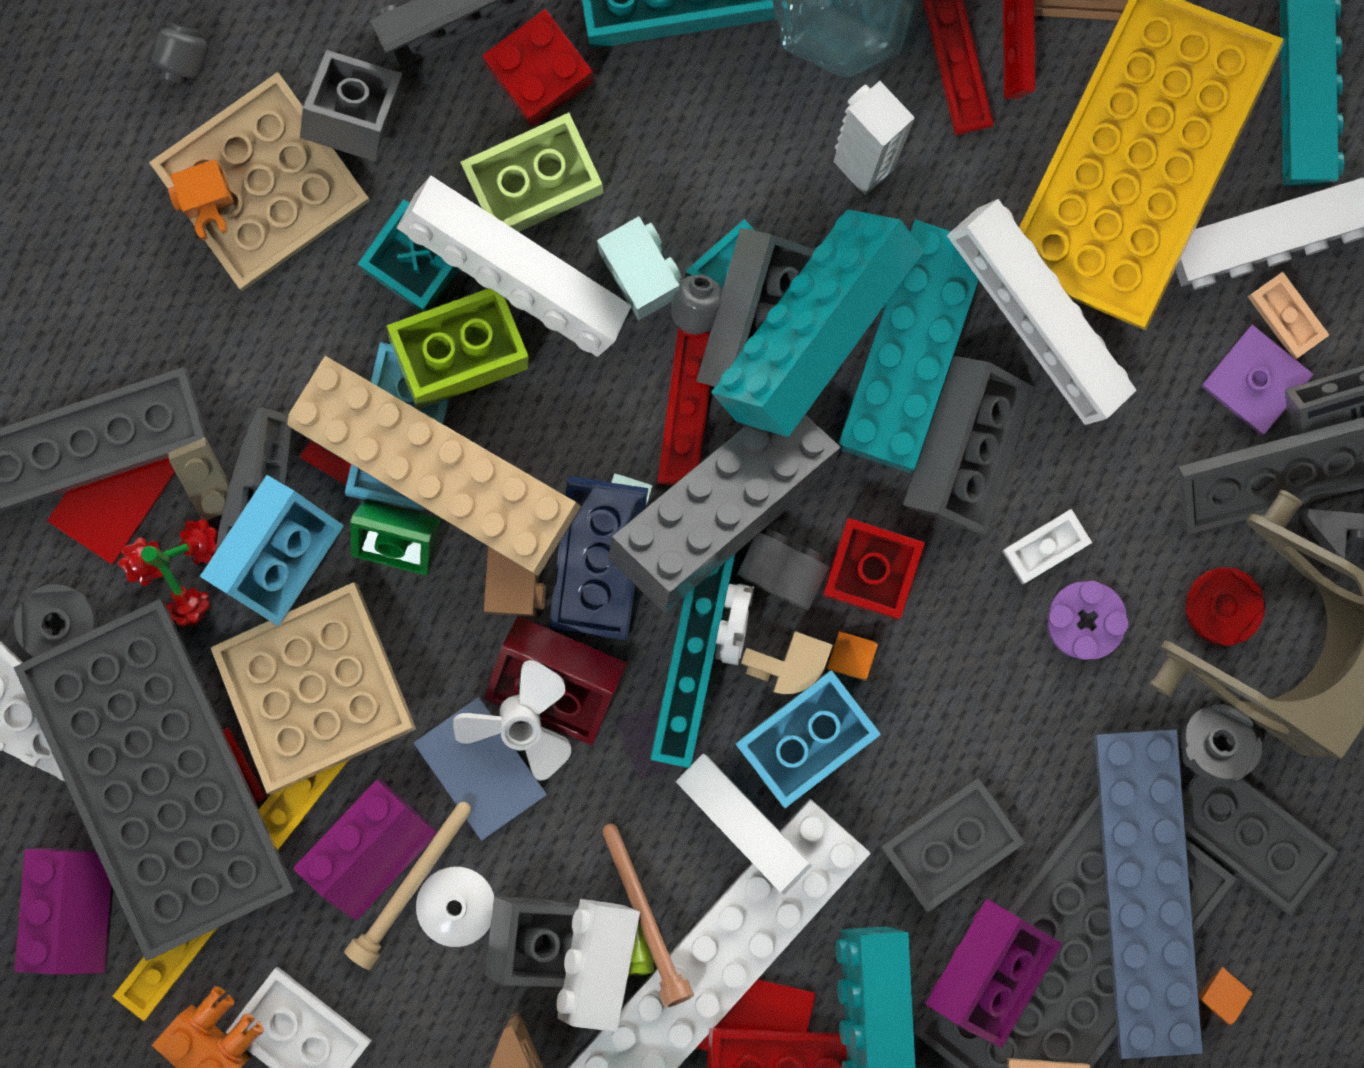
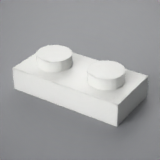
(1046, 546)

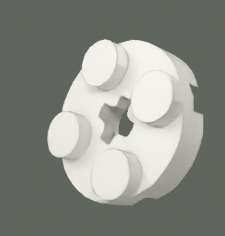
(734, 626)

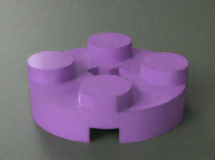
(1083, 643)

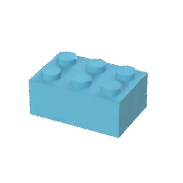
(272, 550)
(807, 739)

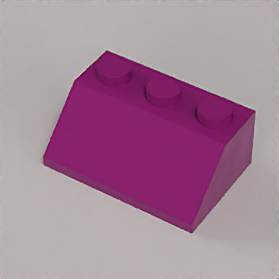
(365, 850)
(63, 912)
(993, 973)

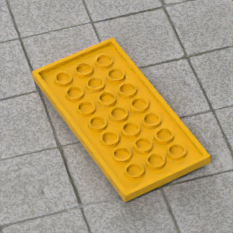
(1146, 152)

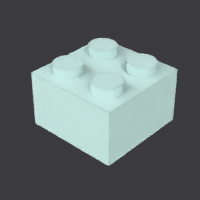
(639, 268)

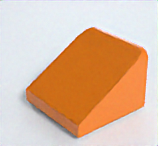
(852, 656)
(1225, 996)

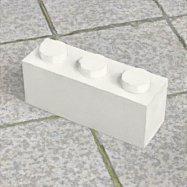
(597, 965)

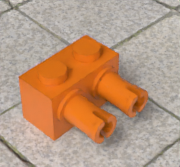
(196, 1041)

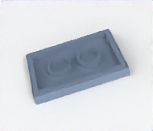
(480, 773)

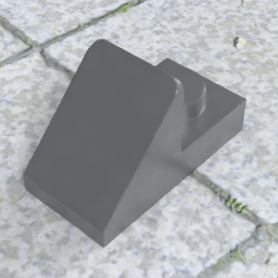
(1331, 528)

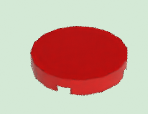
(1214, 601)

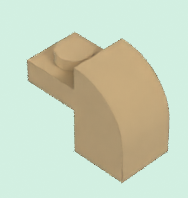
(798, 670)

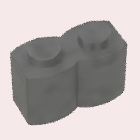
(782, 569)

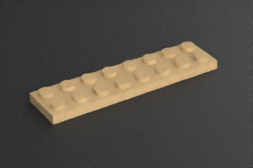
(433, 465)

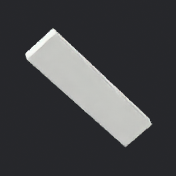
(744, 824)

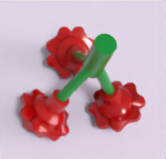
(145, 562)

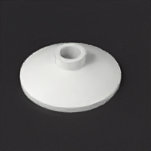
(459, 885)

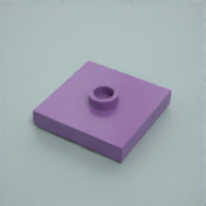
(1254, 379)

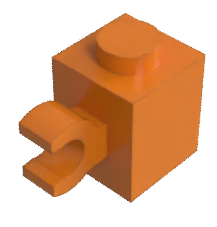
(200, 194)

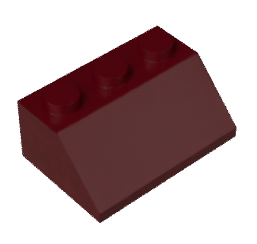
(586, 672)

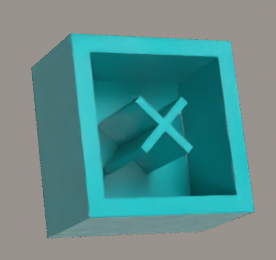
(407, 267)

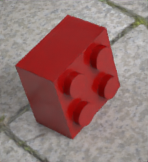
(538, 68)
(872, 569)

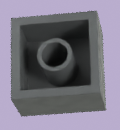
(350, 105)

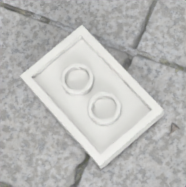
(299, 1028)

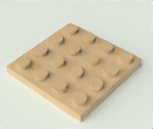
(280, 184)
(313, 688)

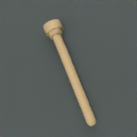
(365, 948)

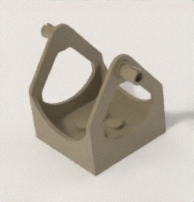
(1328, 706)

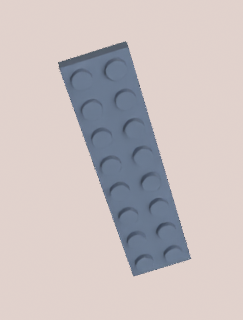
(1148, 894)

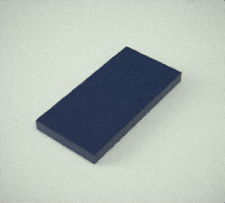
(588, 588)

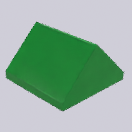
(393, 537)

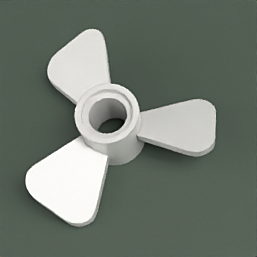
(537, 692)

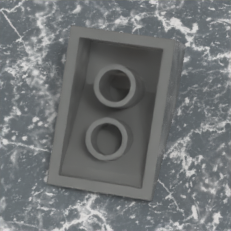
(529, 941)

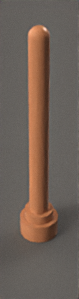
(673, 986)

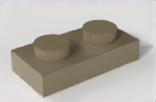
(201, 477)

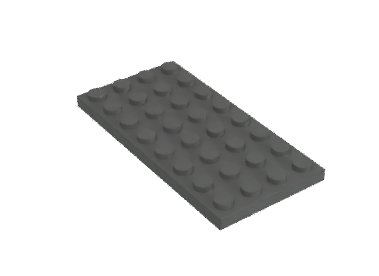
(154, 779)
(1074, 1003)

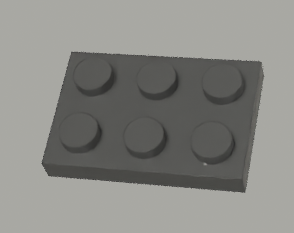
(952, 844)

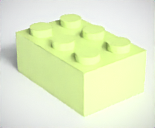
(534, 174)

